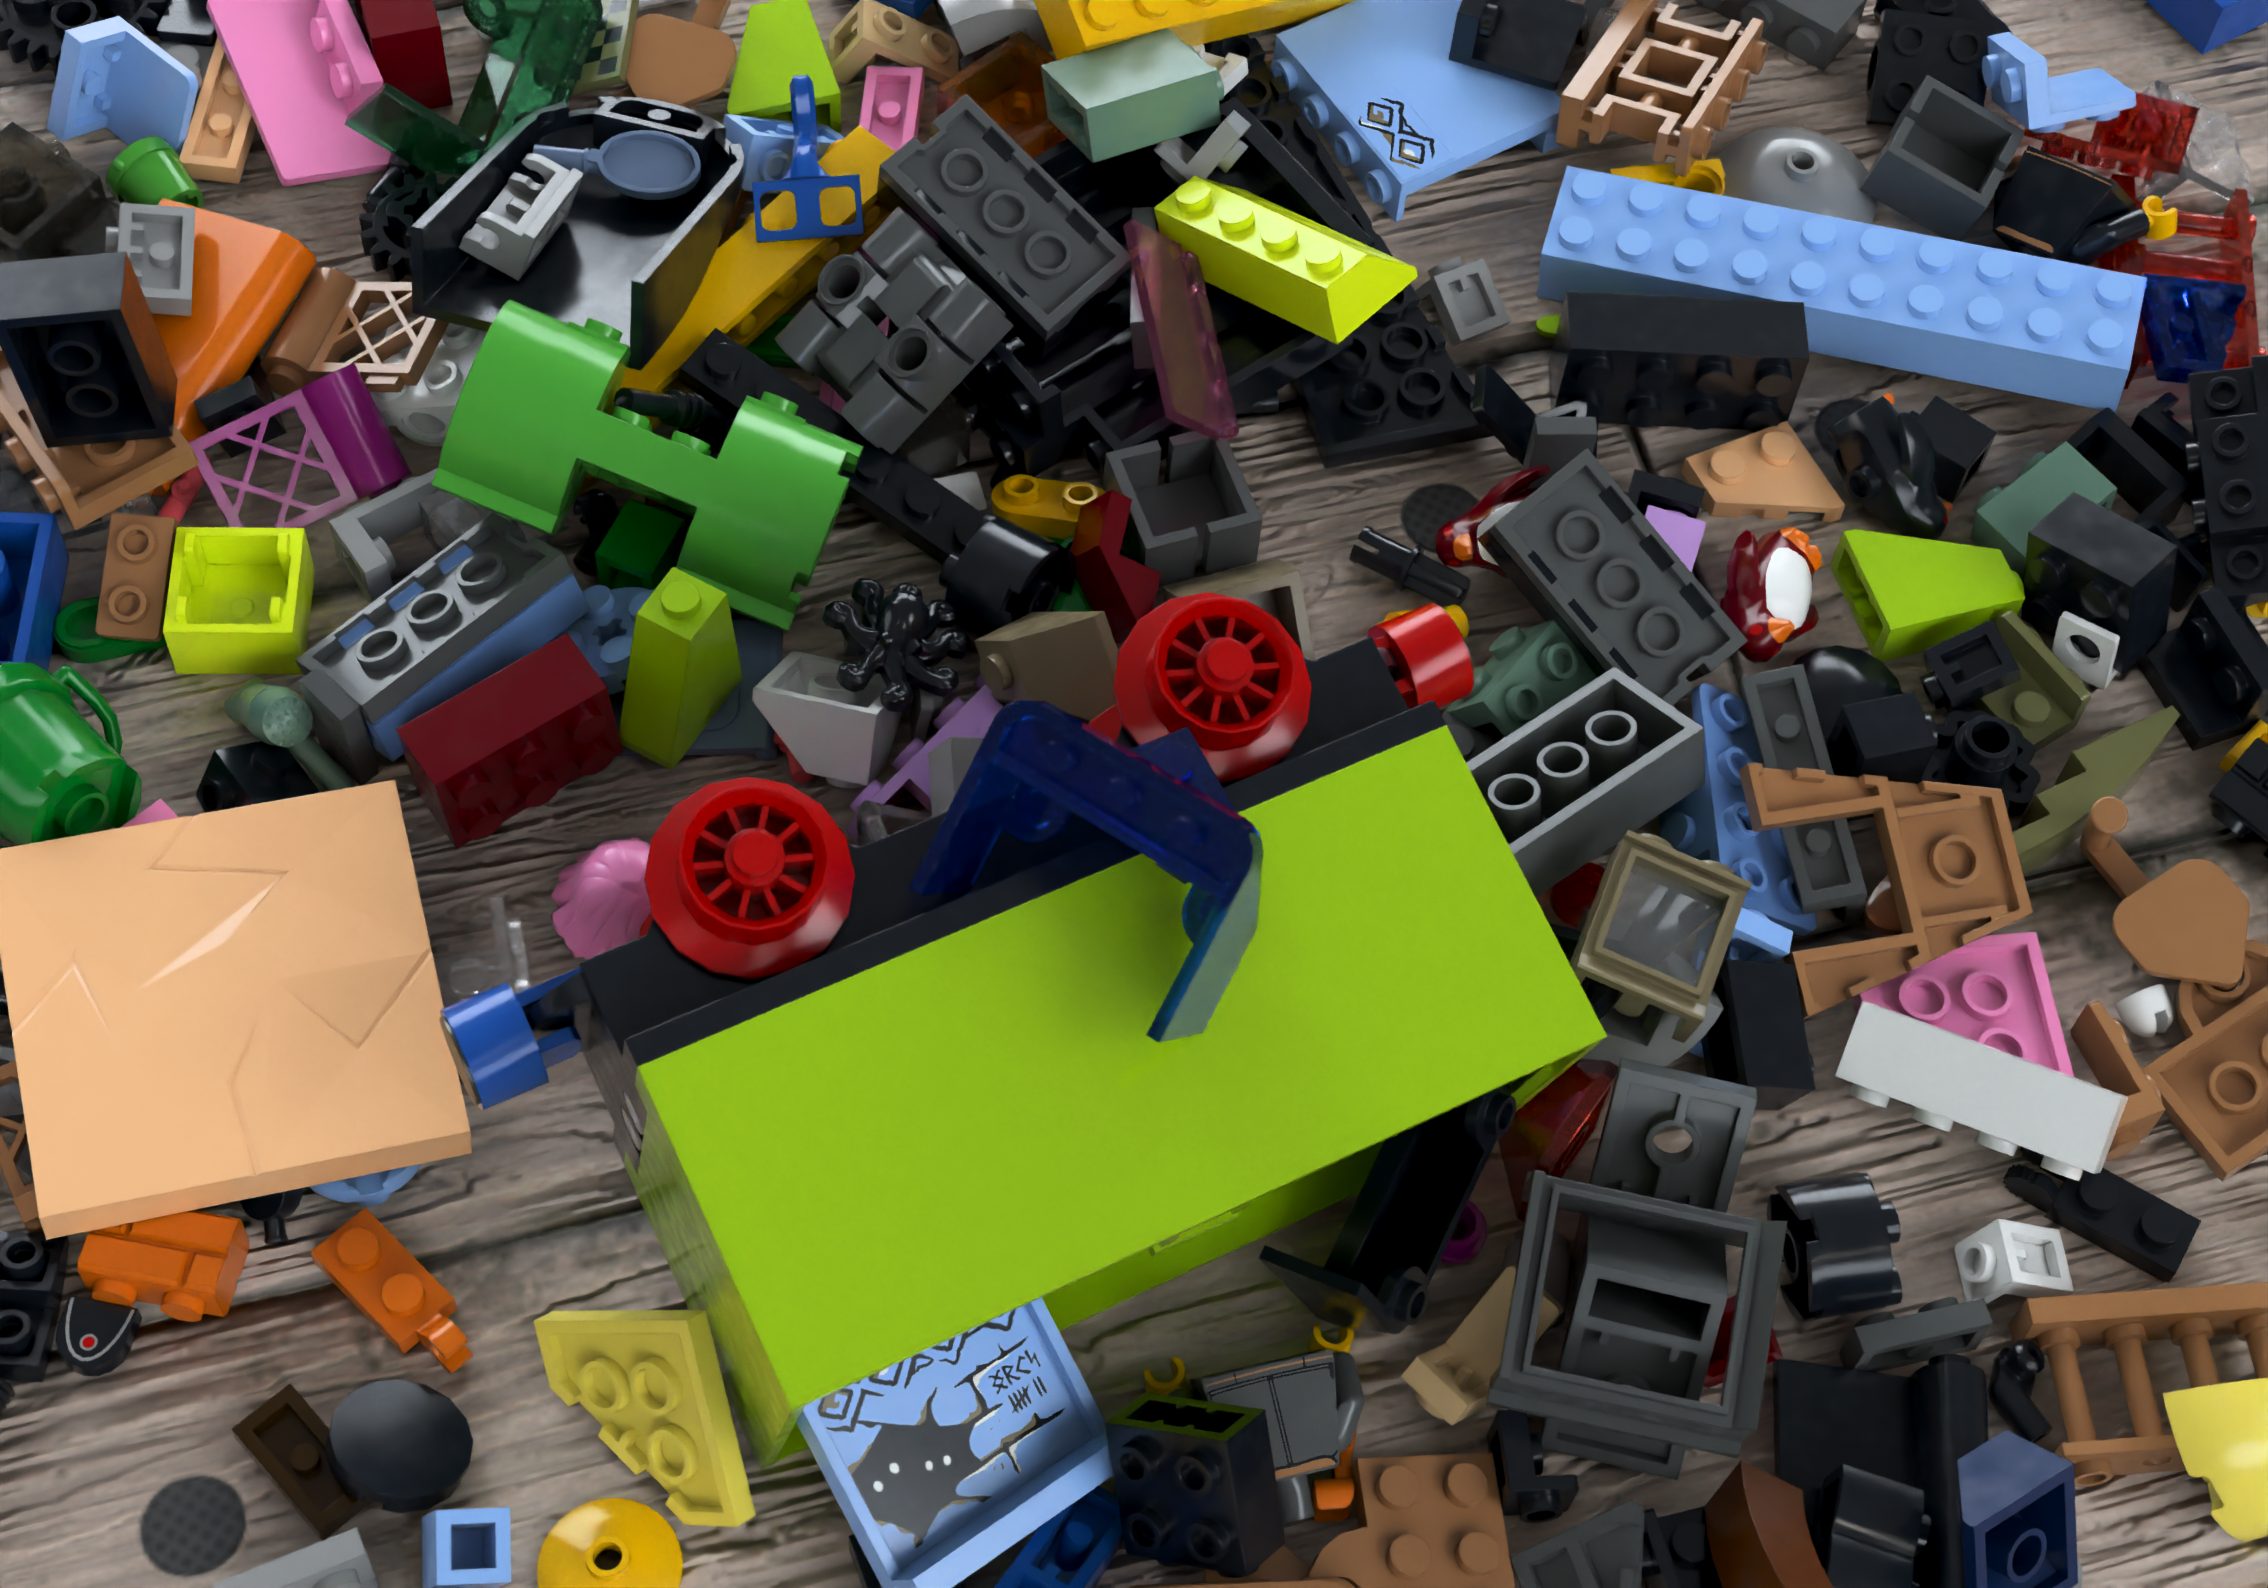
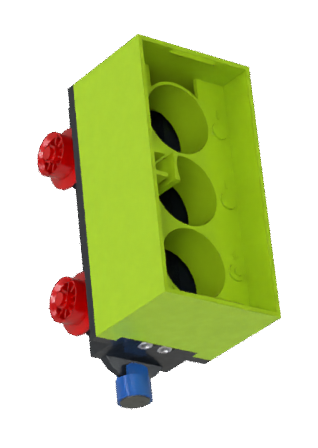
(948, 1103)

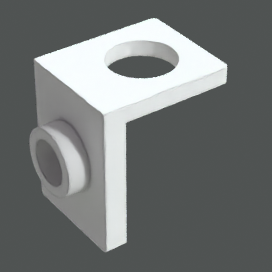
(2094, 671)

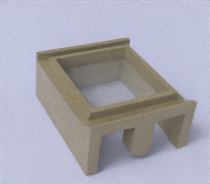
(1660, 929)

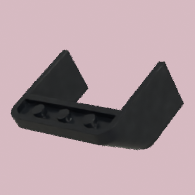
(1400, 1221)

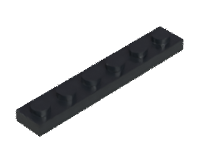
(881, 483)

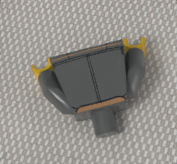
(1308, 1403)

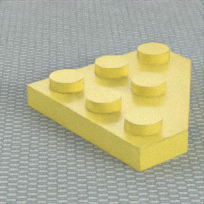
(659, 1401)

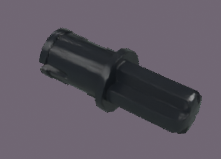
(1411, 568)

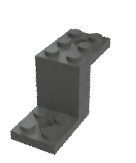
(1644, 1295)

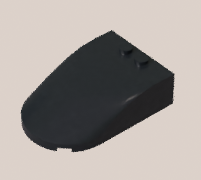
(612, 254)

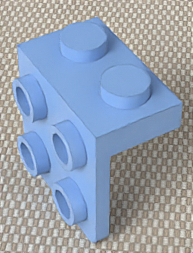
(120, 83)
(2042, 103)

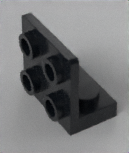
(1517, 38)

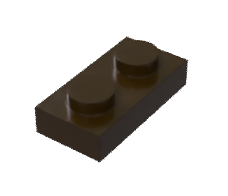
(289, 1448)

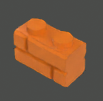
(173, 1261)

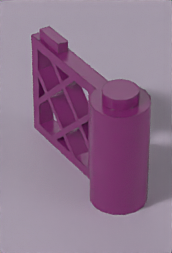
(343, 429)

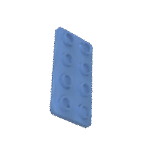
(1716, 820)

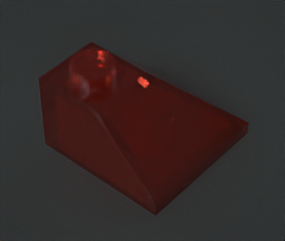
(1556, 1124)

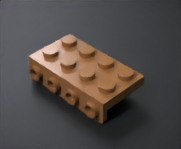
(88, 477)

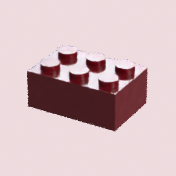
(511, 740)

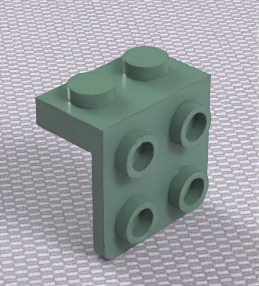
(1523, 678)

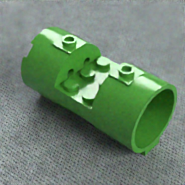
(546, 416)

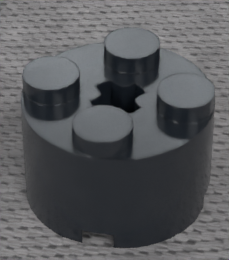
(1004, 576)
(1836, 1246)

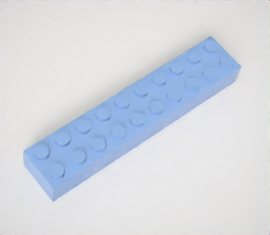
(1864, 286)

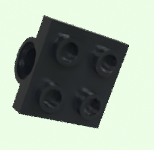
(1923, 45)

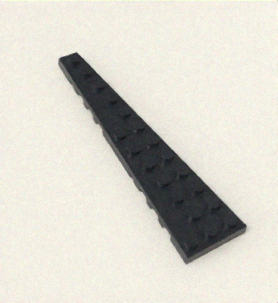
(1396, 381)

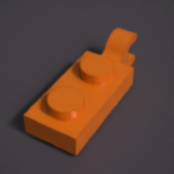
(392, 1289)

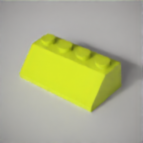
(1281, 258)

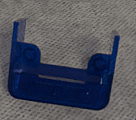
(1048, 764)

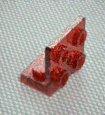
(2141, 138)

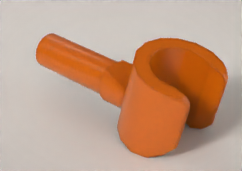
(1334, 1496)

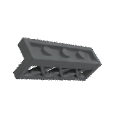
(1790, 737)

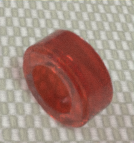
(1576, 893)

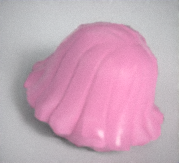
(602, 897)

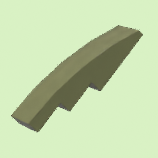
(2091, 772)

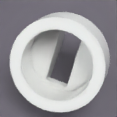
(2147, 1011)

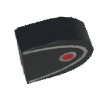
(96, 1335)

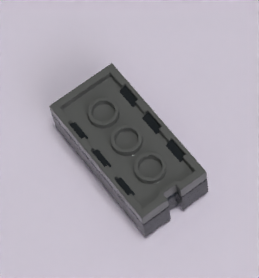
(1006, 225)
(1611, 581)

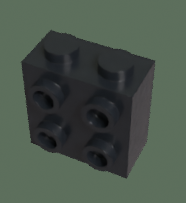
(1196, 1483)

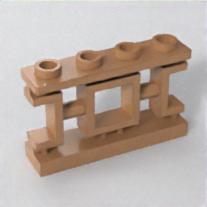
(1654, 108)

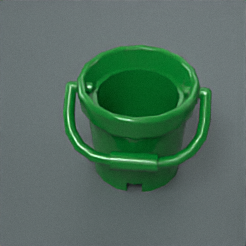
(53, 764)

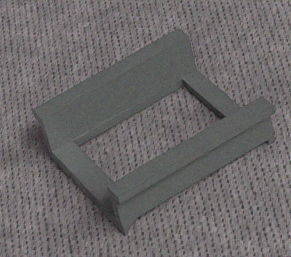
(1626, 1408)

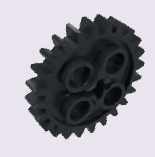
(38, 26)

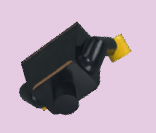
(2071, 212)

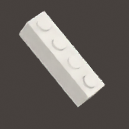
(1981, 1088)

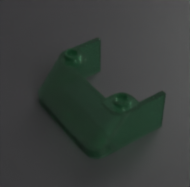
(528, 67)

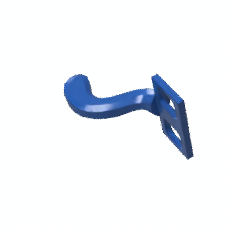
(806, 177)

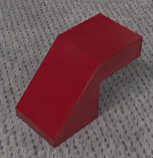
(1108, 579)

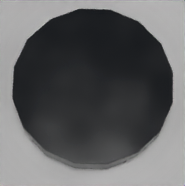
(399, 1445)

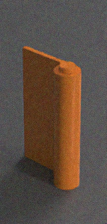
(239, 295)

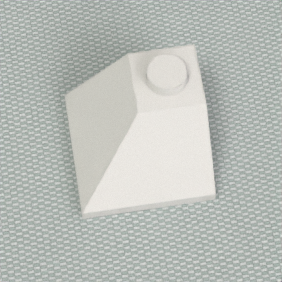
(825, 725)

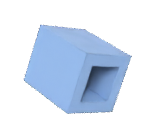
(466, 1548)

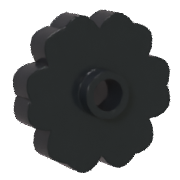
(1984, 753)

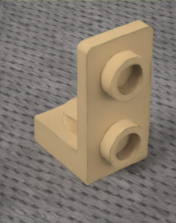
(883, 30)

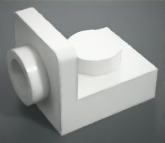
(2013, 1261)

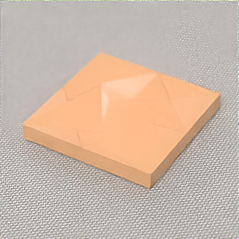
(224, 1008)

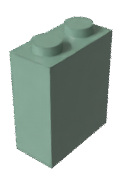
(1132, 94)

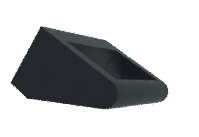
(2132, 467)

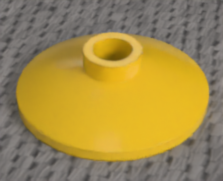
(632, 1529)

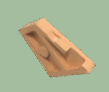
(1762, 477)

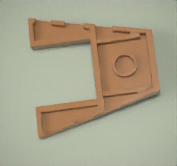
(1944, 857)

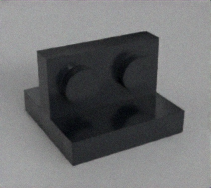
(2211, 671)

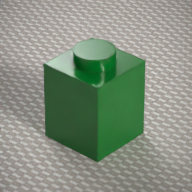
(640, 546)

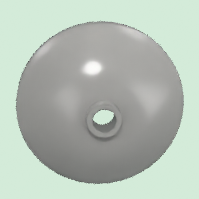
(1797, 172)

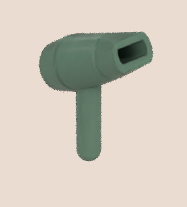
(285, 720)

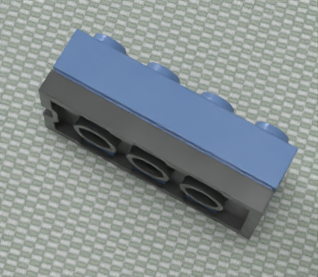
(449, 626)

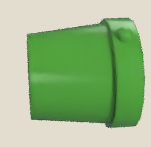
(151, 172)

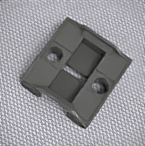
(941, 335)

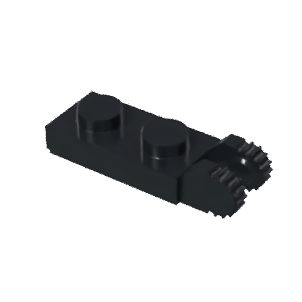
(2109, 1215)

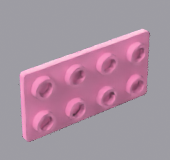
(301, 78)

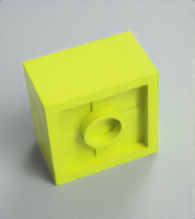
(239, 600)

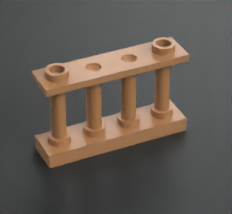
(2124, 1324)

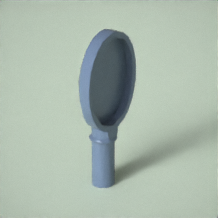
(635, 163)

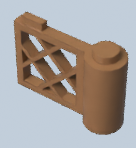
(328, 324)

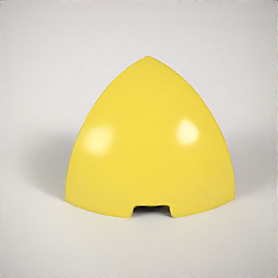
(2225, 1442)

